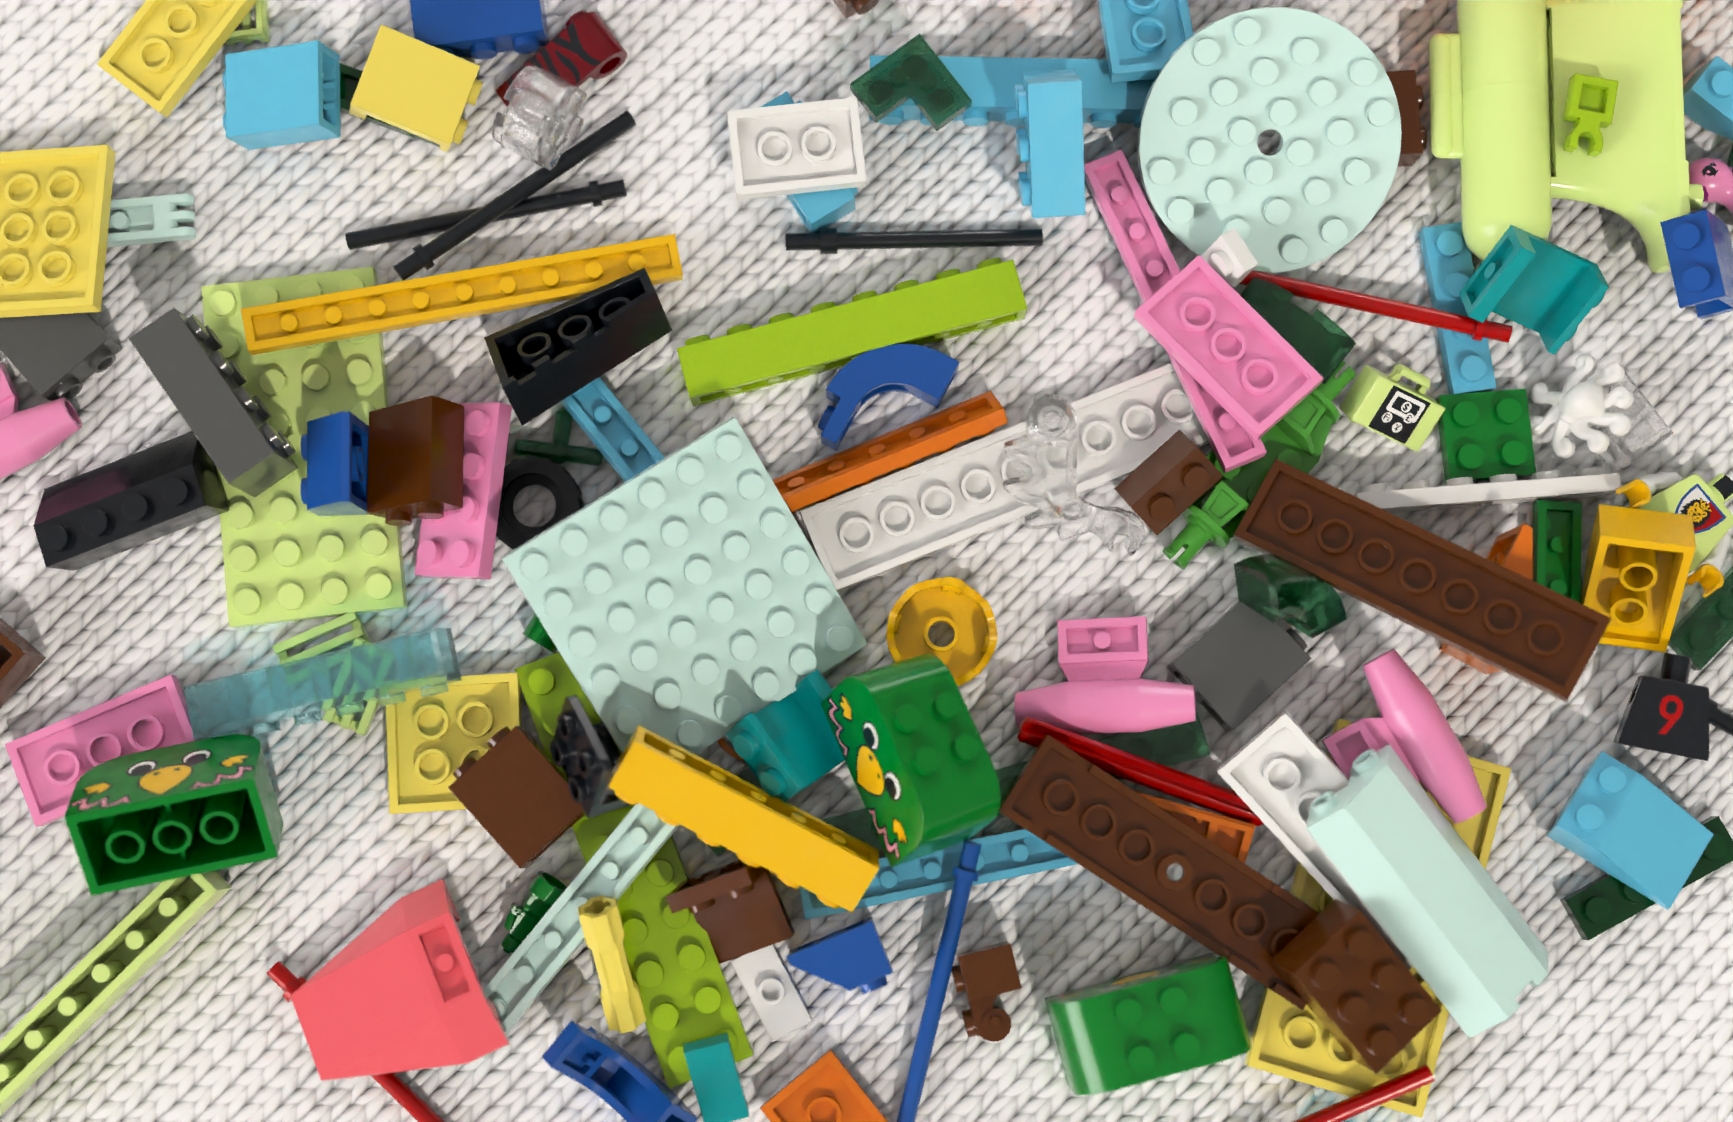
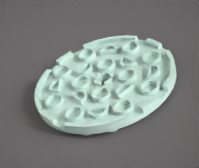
(1258, 75)

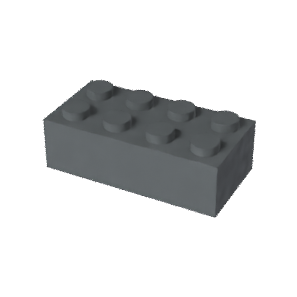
(214, 402)

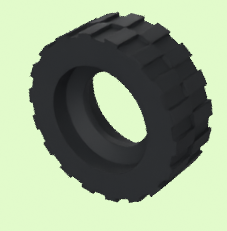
(535, 472)

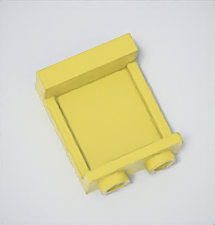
(416, 88)

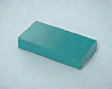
(716, 1079)

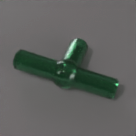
(559, 450)

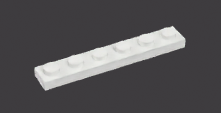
(1499, 491)

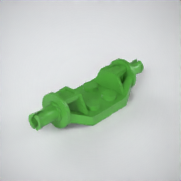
(1293, 440)

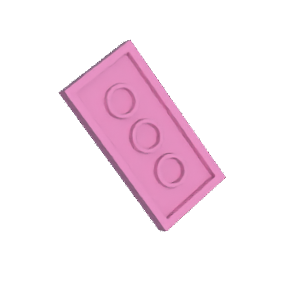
(1228, 347)
(465, 538)
(60, 754)

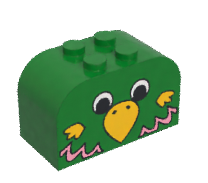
(914, 756)
(174, 813)
(1148, 1025)

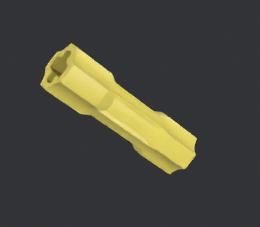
(605, 938)

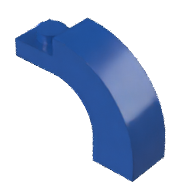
(882, 370)
(615, 1076)

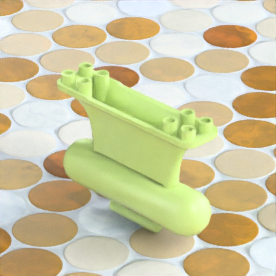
(1503, 102)

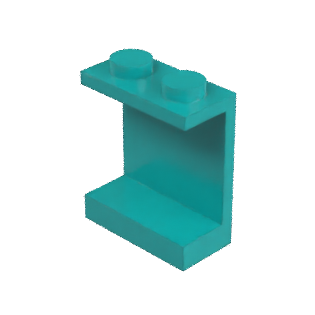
(1535, 287)
(789, 740)

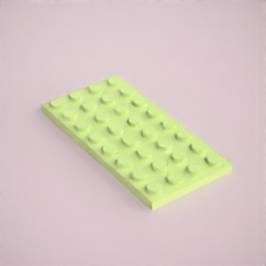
(275, 551)

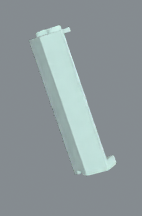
(1428, 891)

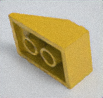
(1638, 573)

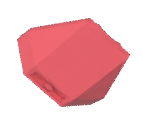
(400, 996)

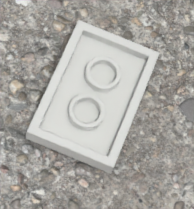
(796, 148)

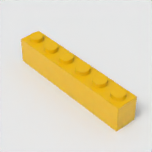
(744, 820)

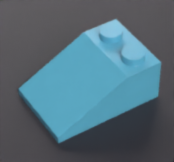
(1631, 830)

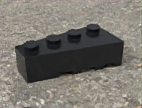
(575, 343)

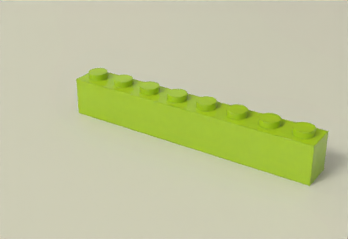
(837, 334)

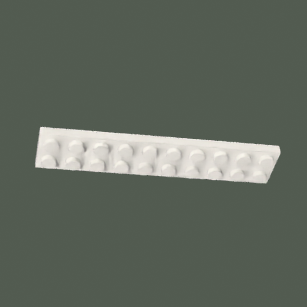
(964, 490)

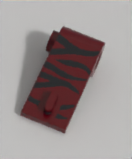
(578, 52)

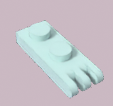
(150, 220)

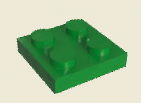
(1486, 435)

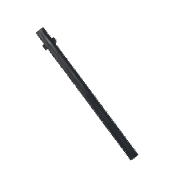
(594, 193)
(425, 255)

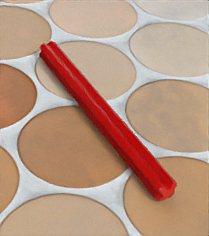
(1142, 771)

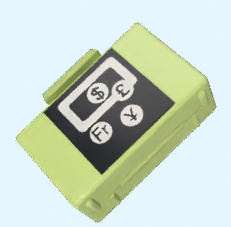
(1392, 406)

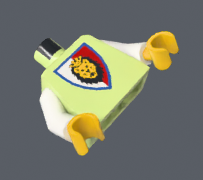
(1710, 516)

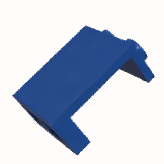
(1700, 262)

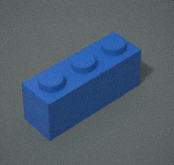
(480, 26)

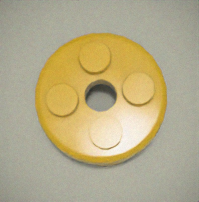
(948, 602)

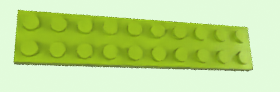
(666, 951)

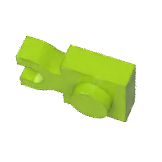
(1590, 106)

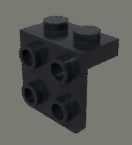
(587, 759)

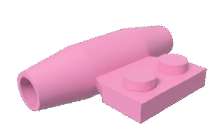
(33, 431)
(1105, 683)
(1416, 732)

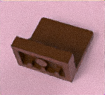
(735, 908)

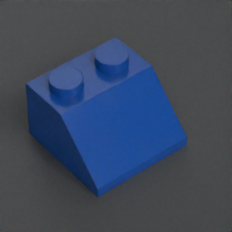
(335, 465)
(846, 957)

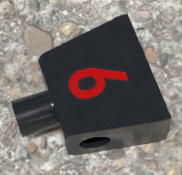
(1668, 712)

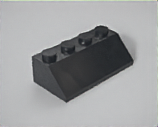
(128, 503)

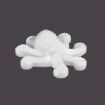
(1583, 406)

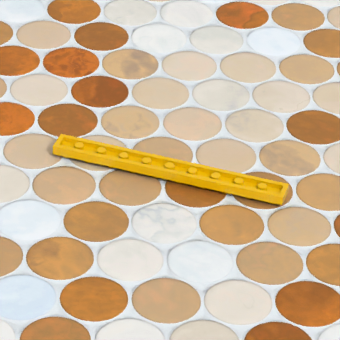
(455, 295)

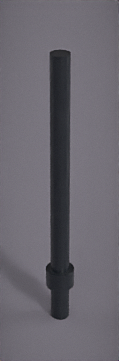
(830, 240)

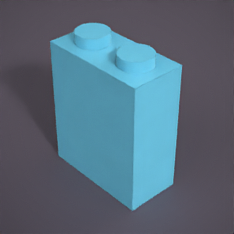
(282, 95)

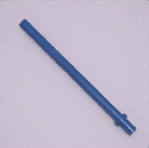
(964, 875)

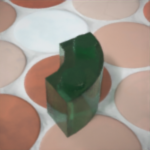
(1312, 336)
(1288, 593)

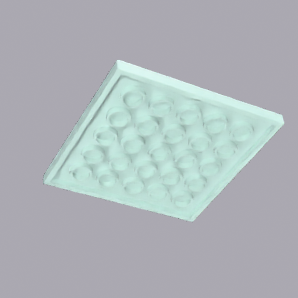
(686, 595)

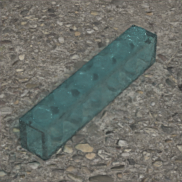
(323, 684)

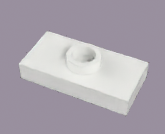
(771, 992)

